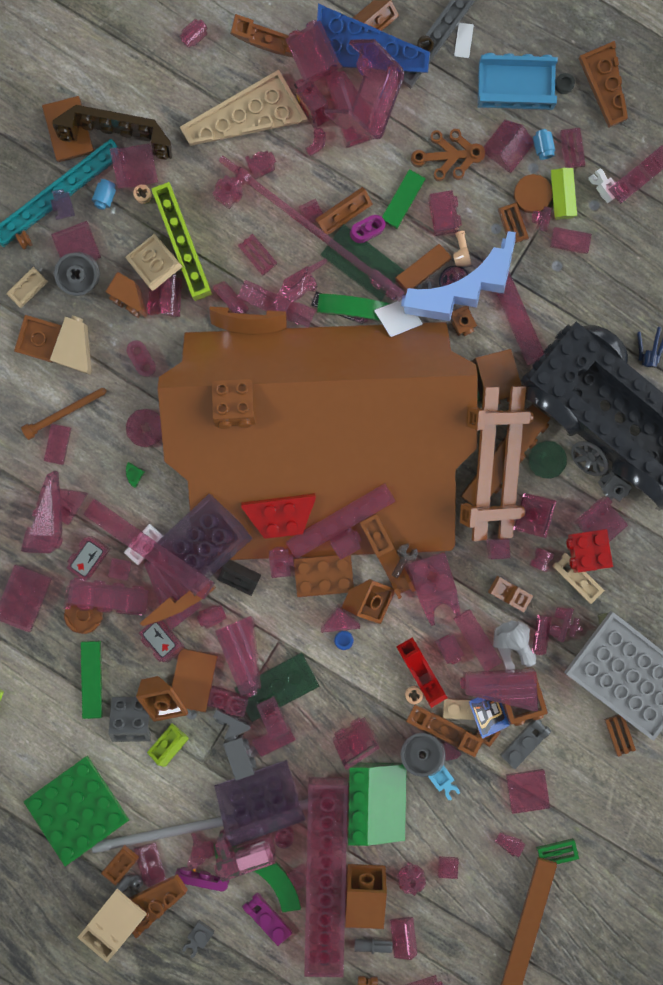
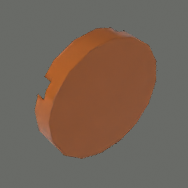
(532, 193)
(74, 619)

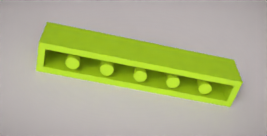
(181, 241)

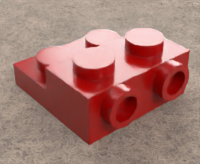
(589, 551)

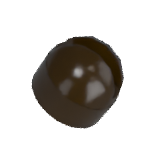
(428, 46)

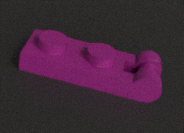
(201, 879)
(267, 919)

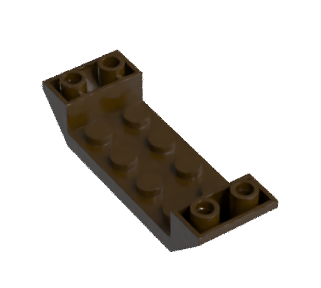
(111, 122)

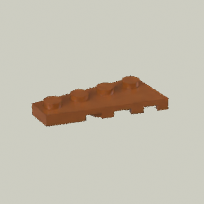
(157, 900)

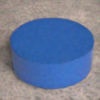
(343, 640)

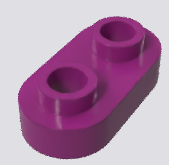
(366, 230)

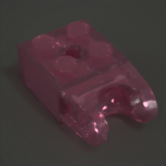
(435, 592)

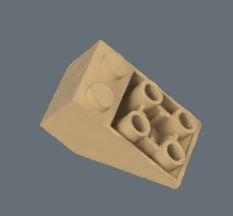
(112, 925)

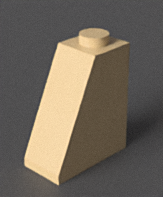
(73, 346)

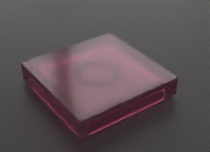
(76, 239)
(527, 791)

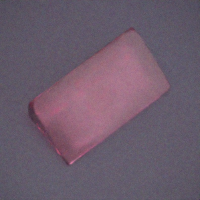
(230, 298)
(541, 635)
(265, 745)
(150, 864)
(403, 938)

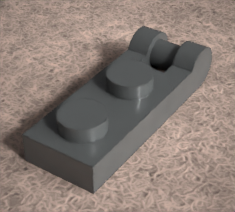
(525, 743)

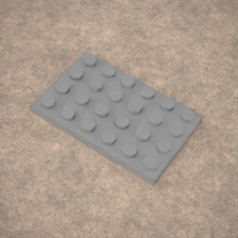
(623, 673)

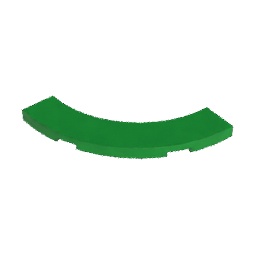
(281, 884)

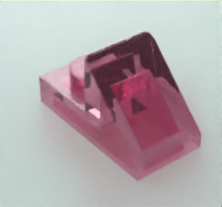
(273, 719)

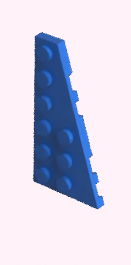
(343, 29)

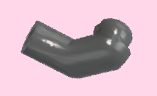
(130, 880)

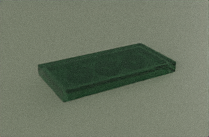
(368, 255)
(284, 683)

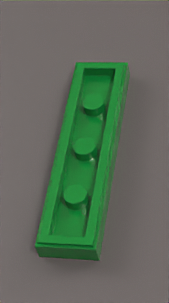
(91, 679)

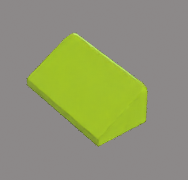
(167, 745)

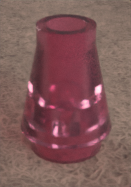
(510, 844)

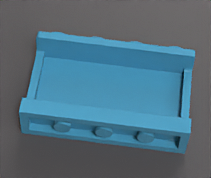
(517, 81)

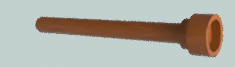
(30, 430)

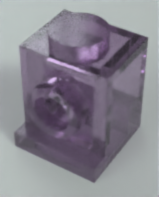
(62, 204)

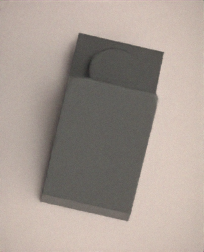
(237, 724)

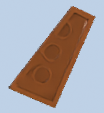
(604, 79)

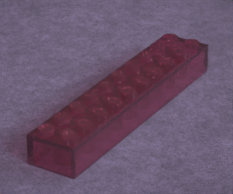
(326, 877)

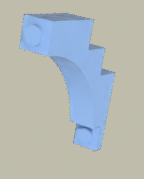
(489, 276)

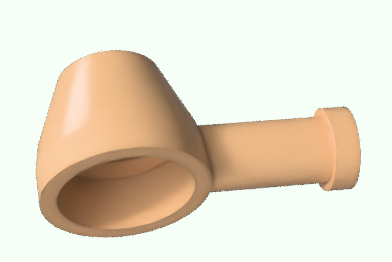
(462, 256)

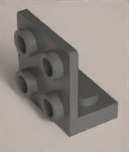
(128, 721)

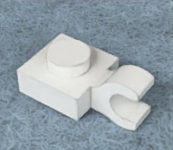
(603, 185)

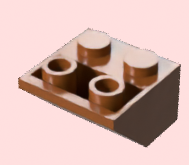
(127, 293)

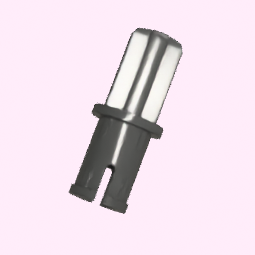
(373, 946)

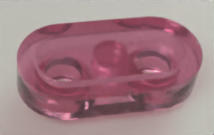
(141, 359)

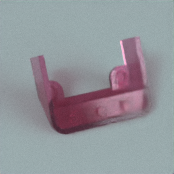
(376, 93)

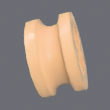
(144, 188)
(409, 698)

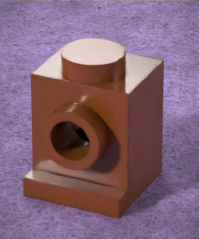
(465, 329)

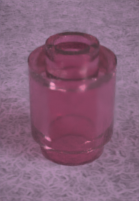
(193, 33)
(211, 616)

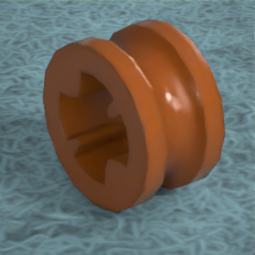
(24, 239)

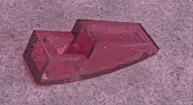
(477, 640)

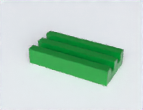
(556, 845)

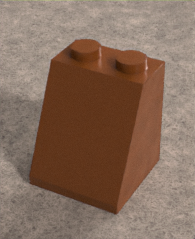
(365, 896)

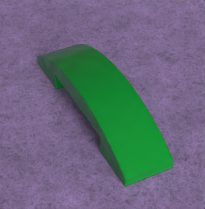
(349, 306)

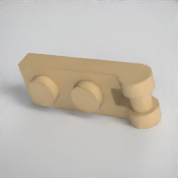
(579, 581)

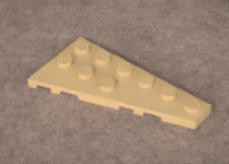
(255, 109)

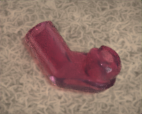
(318, 143)

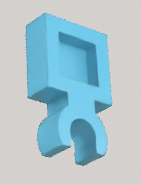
(443, 780)

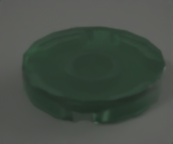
(547, 459)

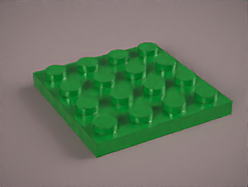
(76, 811)

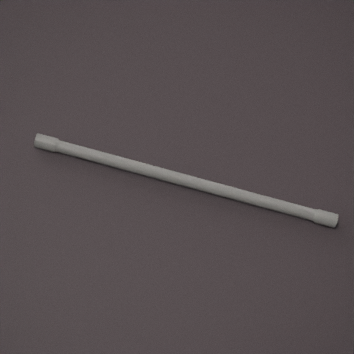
(108, 844)

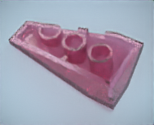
(47, 526)

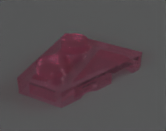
(70, 503)

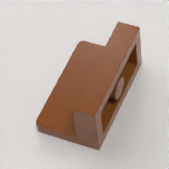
(378, 14)

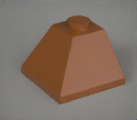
(369, 600)
(159, 699)

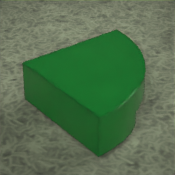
(134, 474)

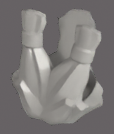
(513, 636)

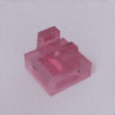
(311, 210)
(542, 218)

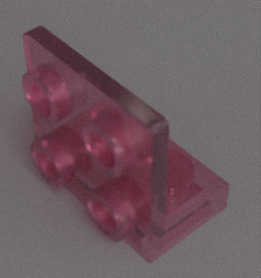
(134, 166)
(602, 516)

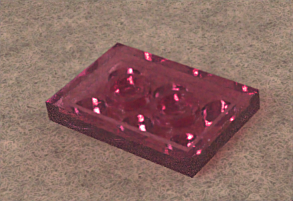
(23, 597)

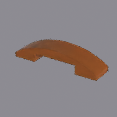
(260, 36)
(248, 323)
(445, 730)

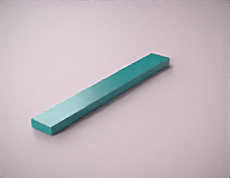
(70, 181)

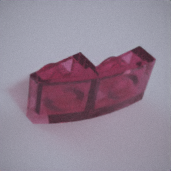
(228, 700)

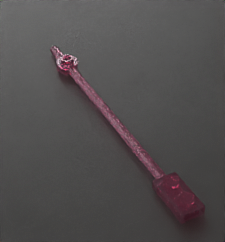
(377, 279)

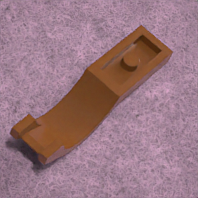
(386, 553)

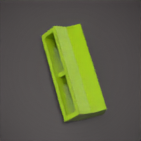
(563, 193)

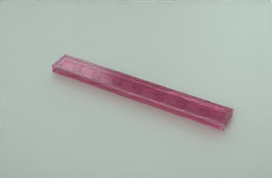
(149, 549)

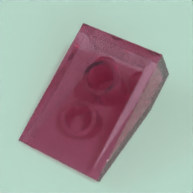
(355, 742)

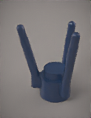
(650, 358)

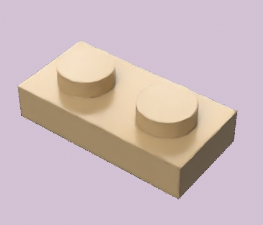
(457, 709)

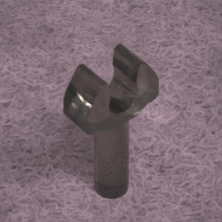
(404, 558)

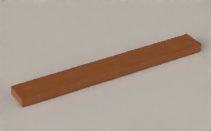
(529, 922)

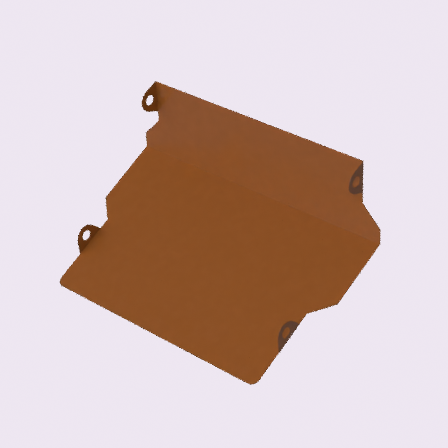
(332, 420)

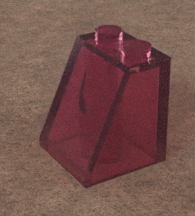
(313, 52)

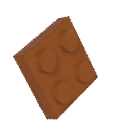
(37, 338)

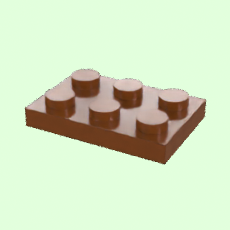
(323, 575)

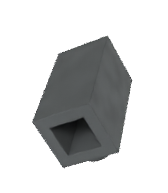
(238, 754)

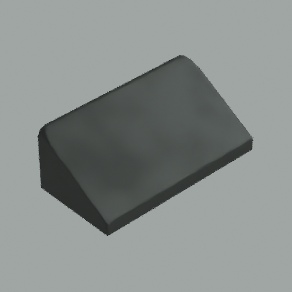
(239, 577)

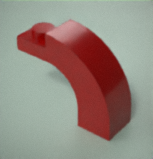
(422, 672)

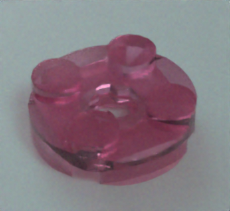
(134, 430)

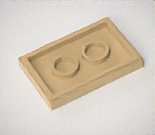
(153, 262)

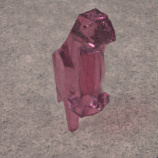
(296, 286)

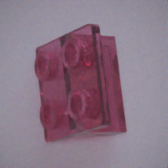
(166, 298)

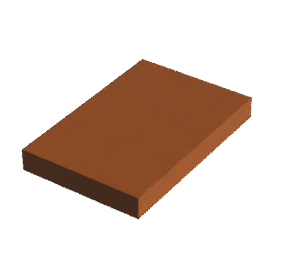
(62, 149)
(194, 678)

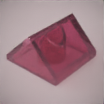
(509, 145)
(537, 515)
(339, 620)

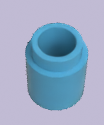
(544, 144)
(104, 194)

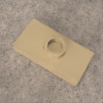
(27, 287)

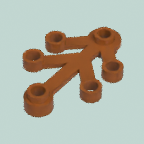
(450, 155)

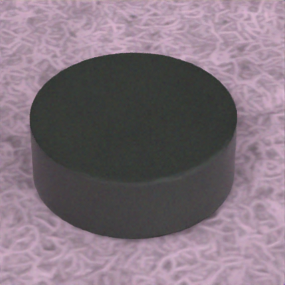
(564, 83)

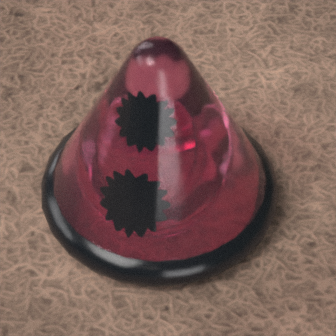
(452, 274)

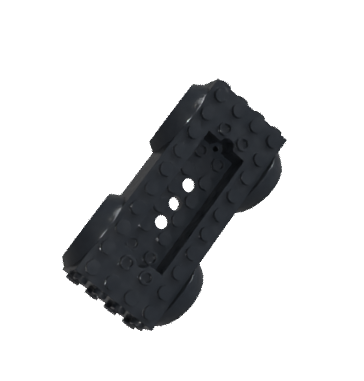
(590, 367)

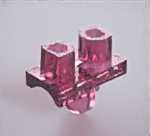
(566, 615)

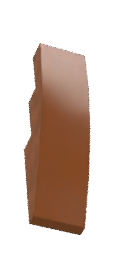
(172, 607)

